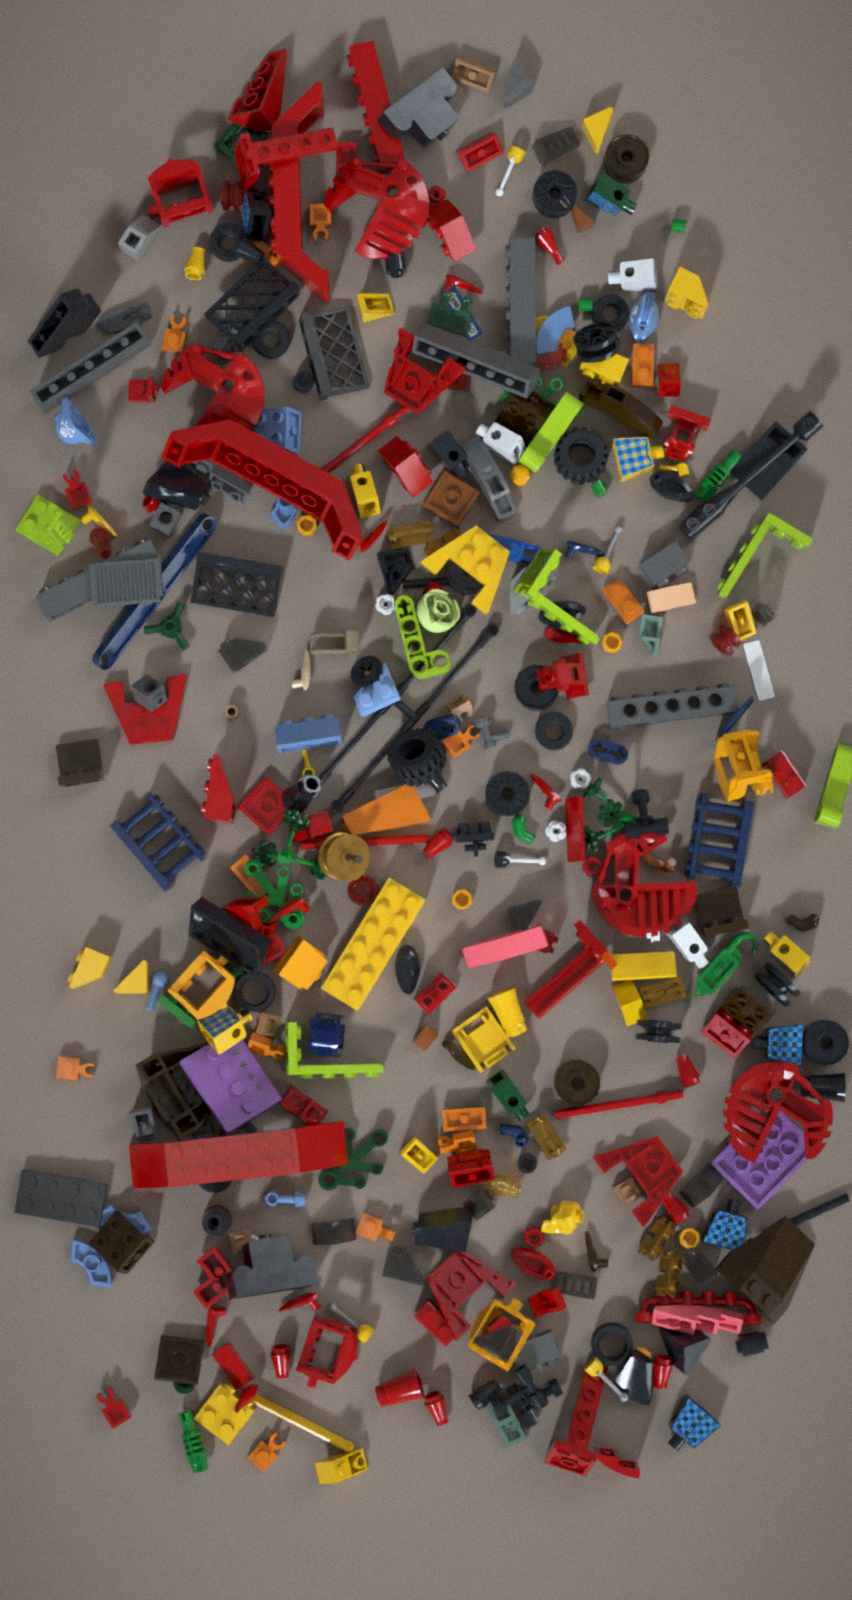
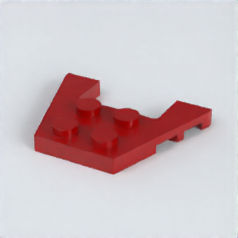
(413, 384)
(143, 725)
(651, 1167)
(458, 1280)

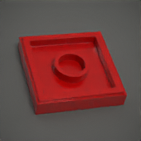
(264, 806)

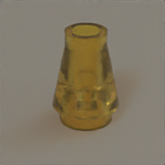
(503, 1187)

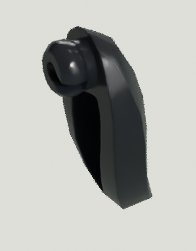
(671, 487)
(574, 609)
(407, 968)

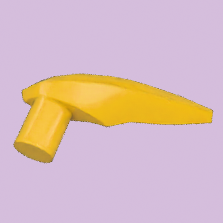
(96, 516)

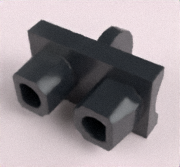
(463, 835)

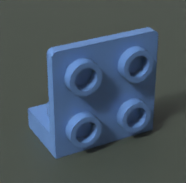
(281, 427)

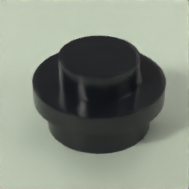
(303, 382)

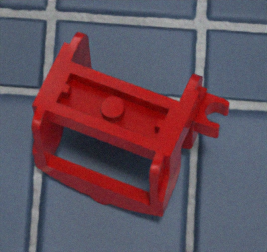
(174, 176)
(345, 1357)

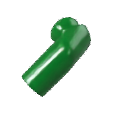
(519, 829)

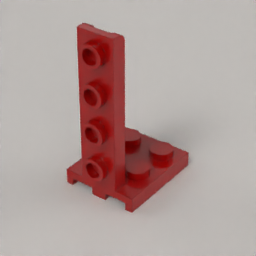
(252, 155)
(572, 974)
(573, 1453)

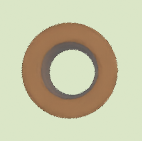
(232, 717)

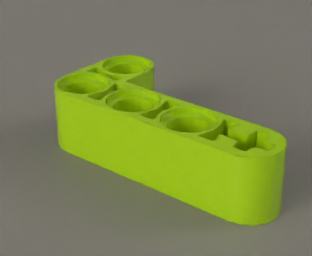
(551, 432)
(416, 636)
(836, 785)

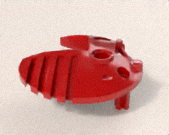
(396, 217)
(241, 404)
(652, 905)
(753, 1112)

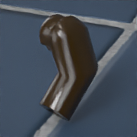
(805, 924)

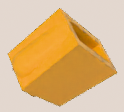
(301, 964)

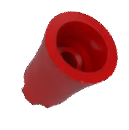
(400, 1389)

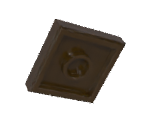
(179, 1360)

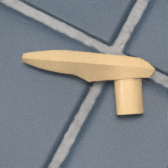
(305, 673)

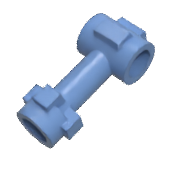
(273, 1198)

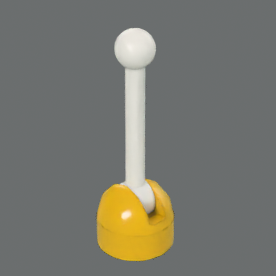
(515, 156)

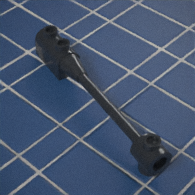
(715, 505)

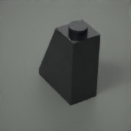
(178, 486)
(444, 1228)

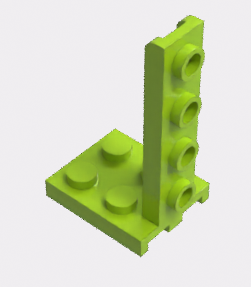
(48, 525)
(779, 529)
(536, 578)
(293, 1054)

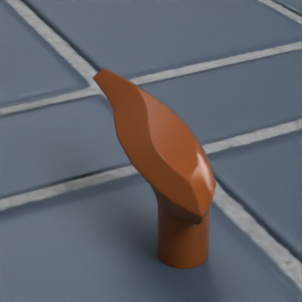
(659, 863)

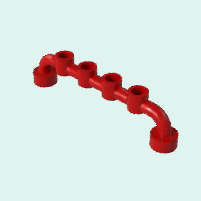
(708, 1299)

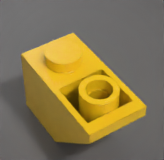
(607, 371)
(90, 968)
(341, 1466)

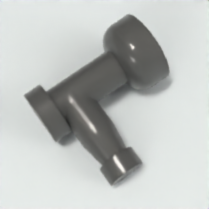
(489, 739)

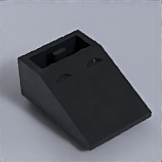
(770, 476)

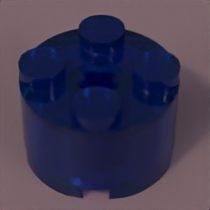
(326, 1035)

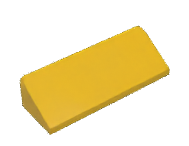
(644, 966)

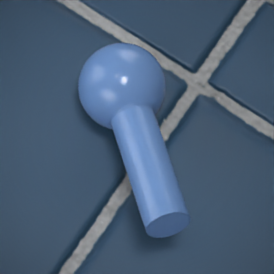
(159, 980)

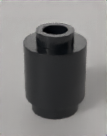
(396, 265)
(751, 1343)

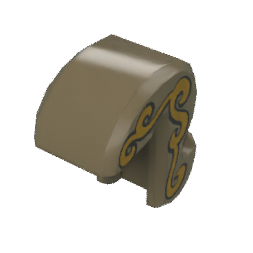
(334, 643)

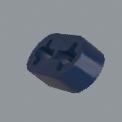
(439, 724)
(609, 746)

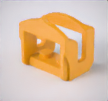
(745, 763)
(217, 999)
(486, 1316)

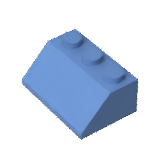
(308, 734)

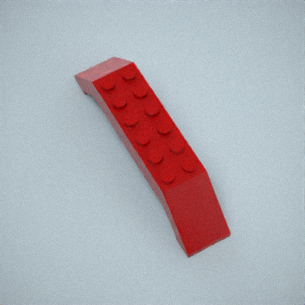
(286, 201)
(274, 471)
(238, 1156)

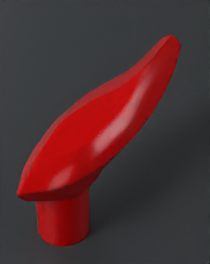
(462, 284)
(372, 537)
(560, 636)
(548, 790)
(289, 907)
(301, 1300)
(211, 1322)
(246, 1397)

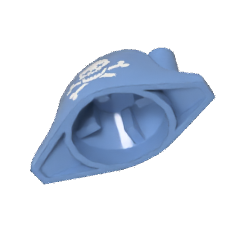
(644, 317)
(72, 425)

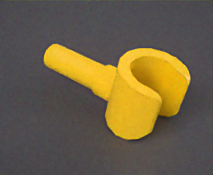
(682, 468)
(307, 766)

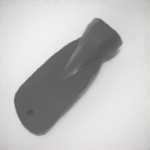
(123, 318)

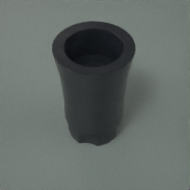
(301, 793)
(828, 1086)
(224, 1219)

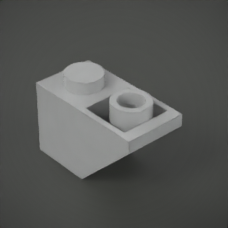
(138, 237)

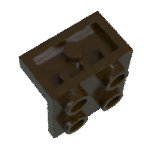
(525, 415)
(79, 763)
(720, 912)
(747, 1009)
(121, 1243)

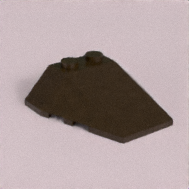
(173, 1092)
(769, 1267)

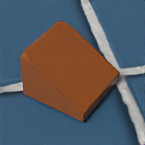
(581, 220)
(425, 1038)

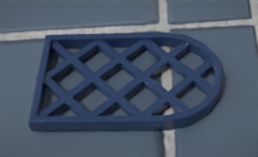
(735, 718)

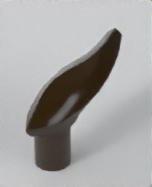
(458, 1054)
(594, 1263)

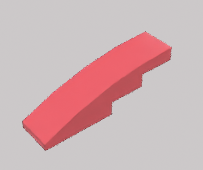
(504, 946)
(691, 1317)

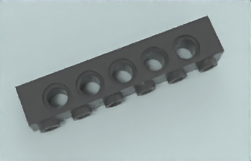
(727, 706)

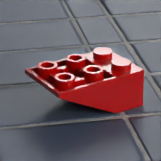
(220, 800)

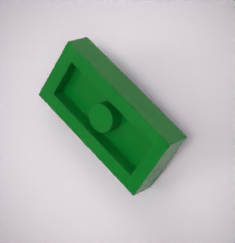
(171, 1004)

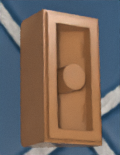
(473, 74)

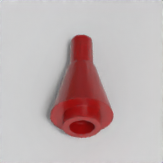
(547, 241)

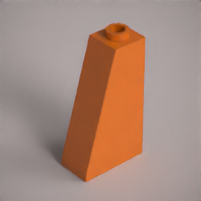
(391, 811)

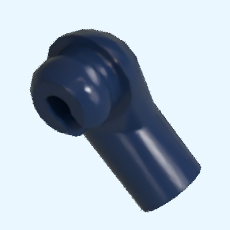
(516, 1133)

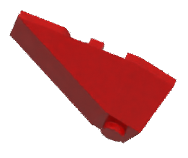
(263, 96)

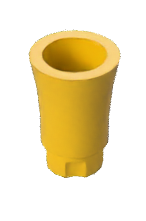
(508, 1011)

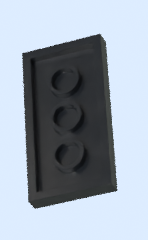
(61, 1198)

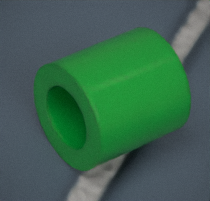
(678, 225)
(585, 304)
(599, 488)

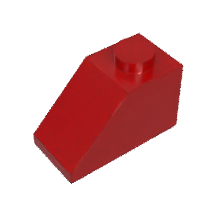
(319, 826)

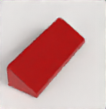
(575, 829)

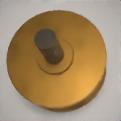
(343, 856)

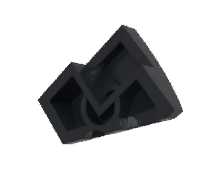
(636, 1378)

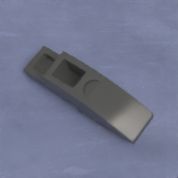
(489, 477)
(223, 480)

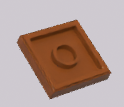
(451, 499)

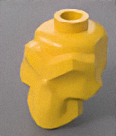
(563, 1218)

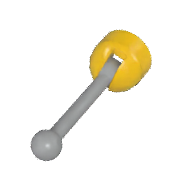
(603, 564)
(363, 1332)
(595, 1368)

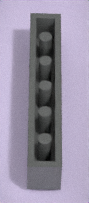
(522, 300)
(477, 359)
(91, 367)
(76, 591)

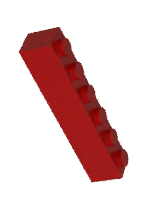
(375, 100)

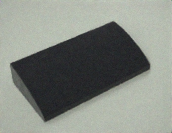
(228, 936)

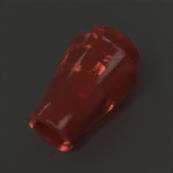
(101, 541)

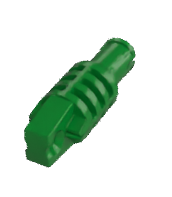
(717, 476)
(193, 1443)

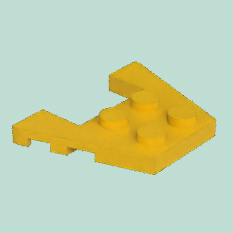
(479, 557)

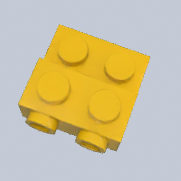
(219, 1413)

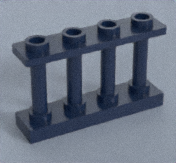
(740, 833)
(150, 862)

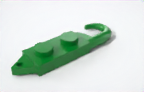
(723, 965)

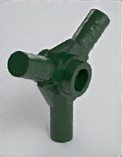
(171, 627)

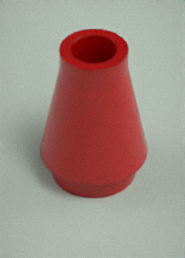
(440, 841)
(687, 1072)
(676, 1209)
(280, 1358)
(662, 1370)
(436, 1406)

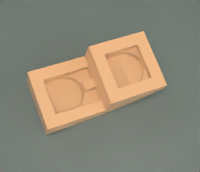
(671, 597)

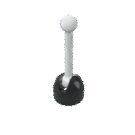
(502, 860)

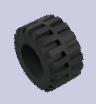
(585, 438)
(421, 769)

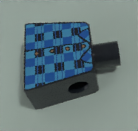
(256, 205)
(782, 1043)
(726, 1227)
(691, 1424)

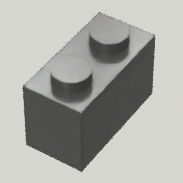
(664, 565)
(538, 1350)

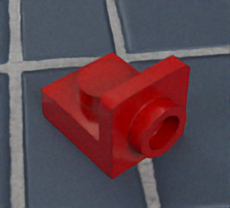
(142, 390)

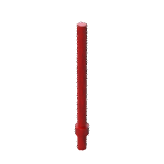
(388, 421)
(374, 841)
(660, 1097)

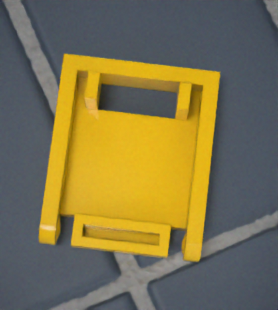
(485, 1042)

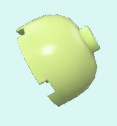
(437, 611)

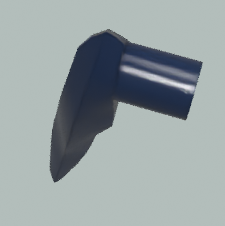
(573, 546)

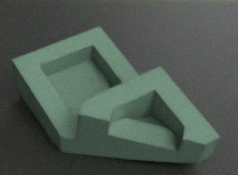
(650, 632)

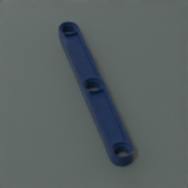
(172, 569)

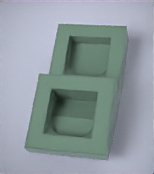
(508, 1426)

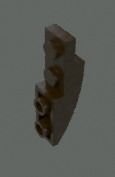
(627, 408)

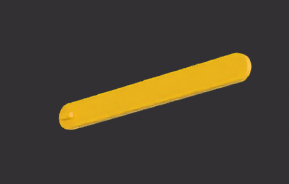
(303, 1423)

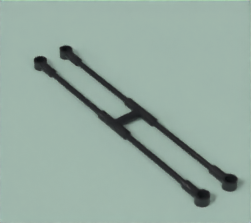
(413, 716)

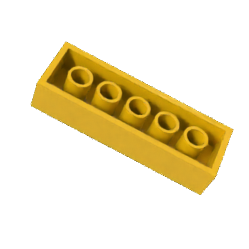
(373, 944)

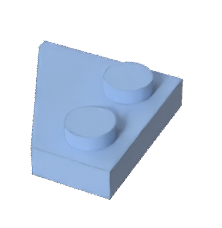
(379, 696)

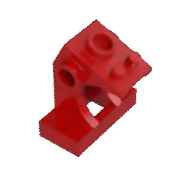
(687, 423)
(560, 676)
(248, 912)

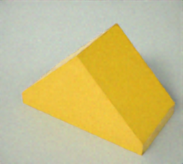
(596, 127)
(374, 306)
(740, 619)
(136, 981)
(629, 1002)
(418, 1154)

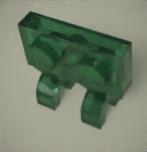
(451, 319)

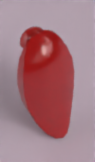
(533, 1263)

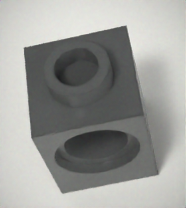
(165, 528)
(149, 693)

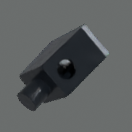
(442, 447)

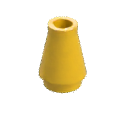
(195, 265)

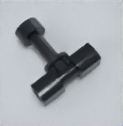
(645, 822)
(526, 1389)
(526, 1406)

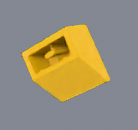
(687, 294)

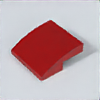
(611, 1459)

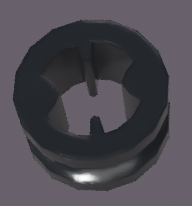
(523, 1169)

